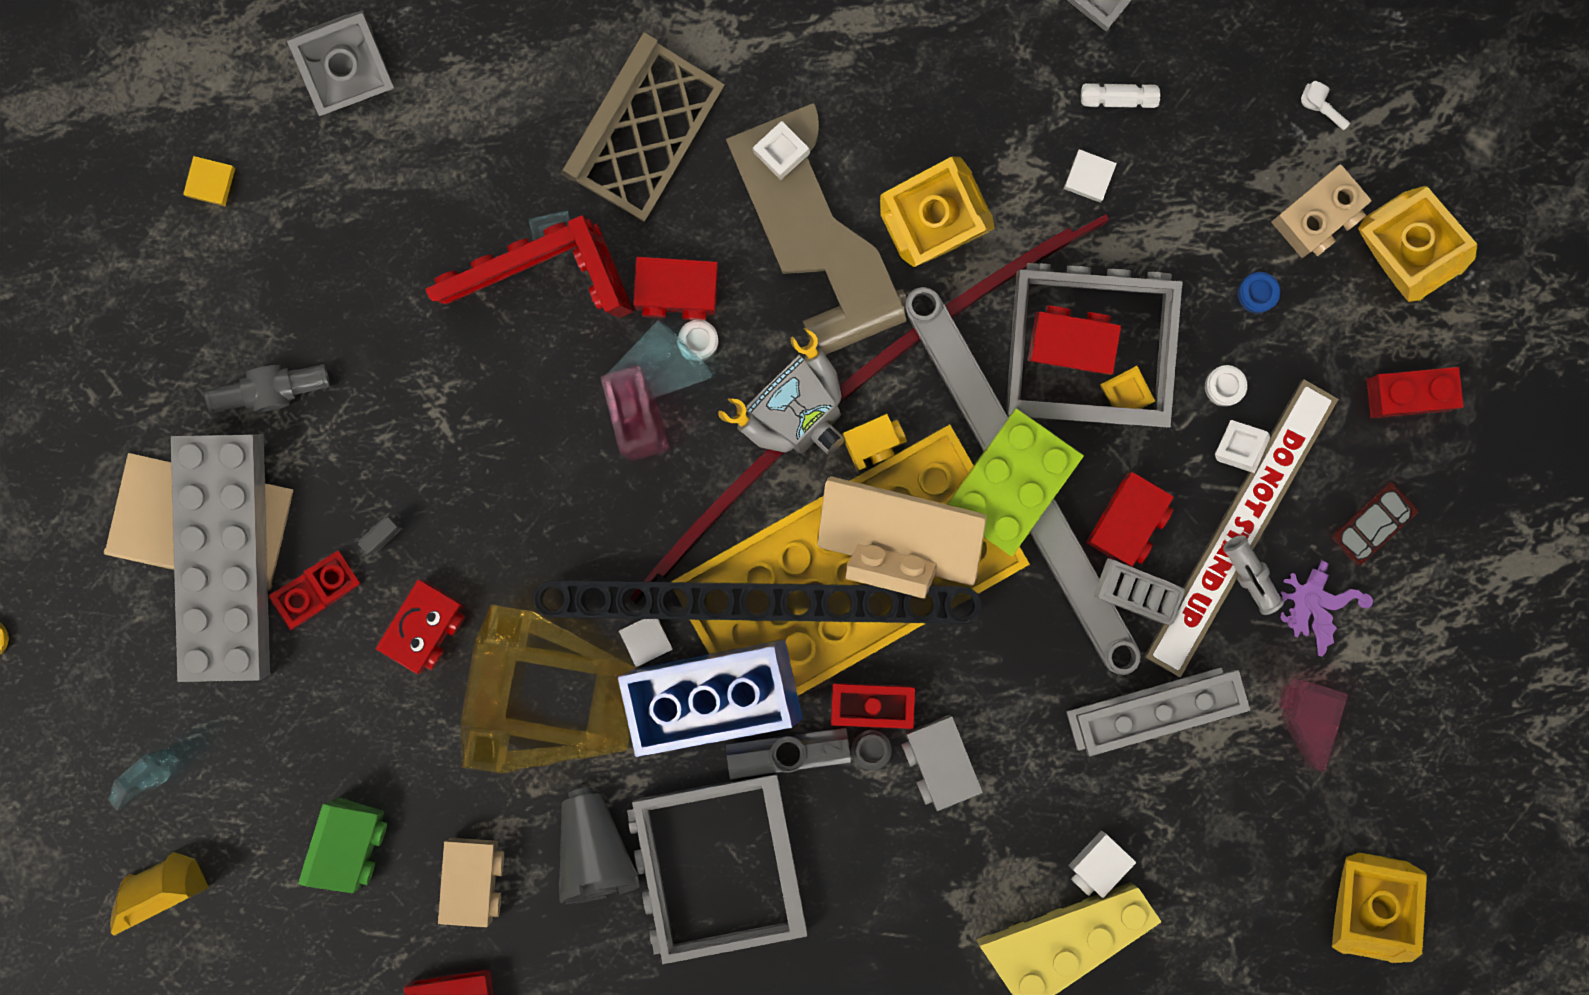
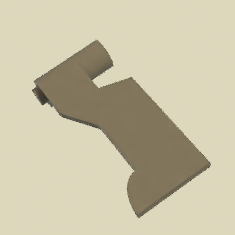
(812, 240)

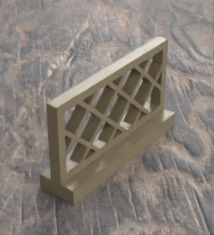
(614, 107)

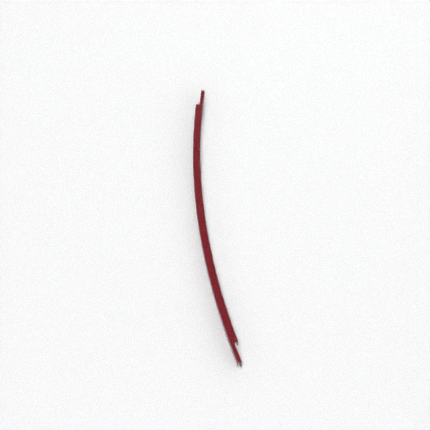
(853, 383)

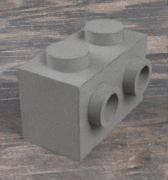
(942, 763)

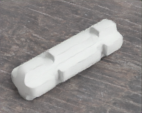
(1120, 95)

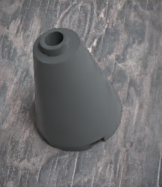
(591, 851)

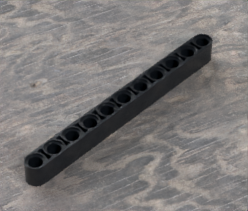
(737, 610)

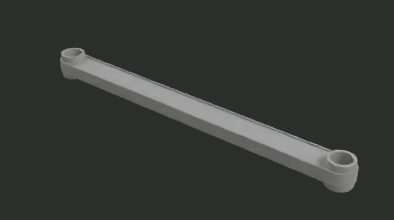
(1051, 531)

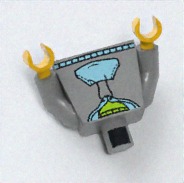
(795, 406)

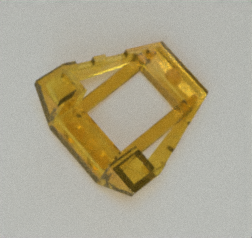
(483, 720)

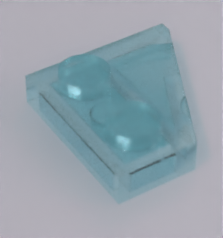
(665, 361)
(145, 773)

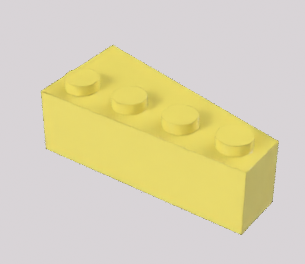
(1069, 941)

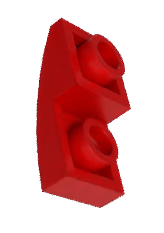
(314, 590)

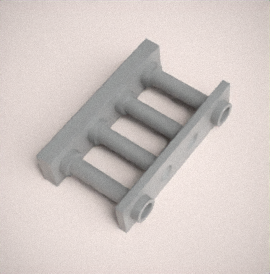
(1157, 711)

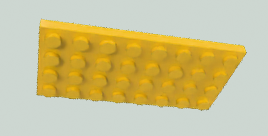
(791, 555)

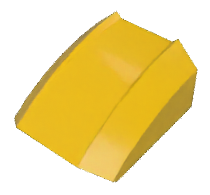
(935, 212)
(1418, 242)
(156, 890)
(1380, 909)

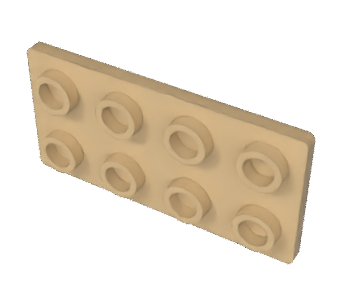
(899, 537)

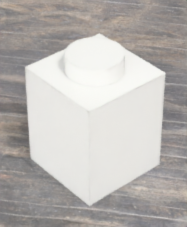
(1100, 865)

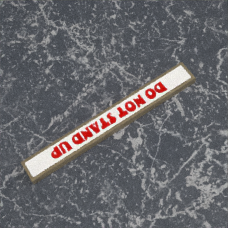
(1246, 516)

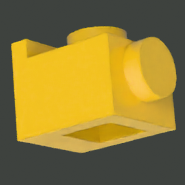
(873, 441)

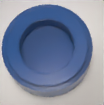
(1258, 292)

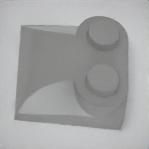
(340, 62)

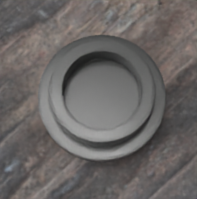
(871, 749)

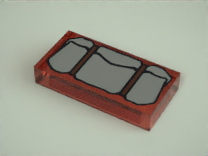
(1374, 524)

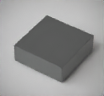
(380, 535)

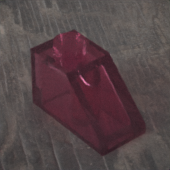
(634, 414)
(1312, 719)

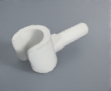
(1314, 99)

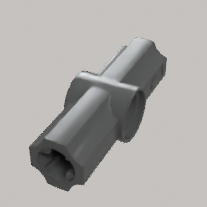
(760, 756)

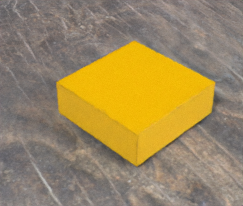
(209, 181)
(1128, 390)

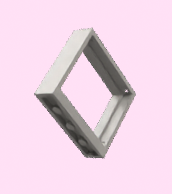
(1116, 281)
(654, 897)

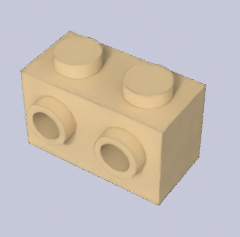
(1321, 212)
(469, 882)

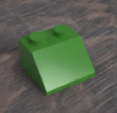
(343, 846)

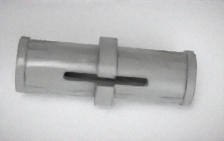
(1264, 594)

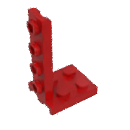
(559, 238)

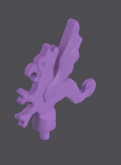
(1309, 599)

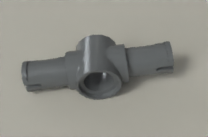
(267, 388)

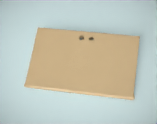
(144, 516)

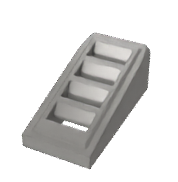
(1162, 599)

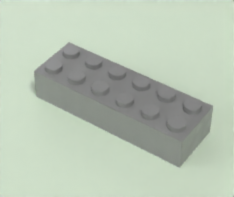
(220, 558)

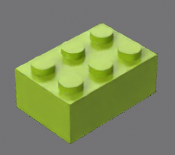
(1016, 479)

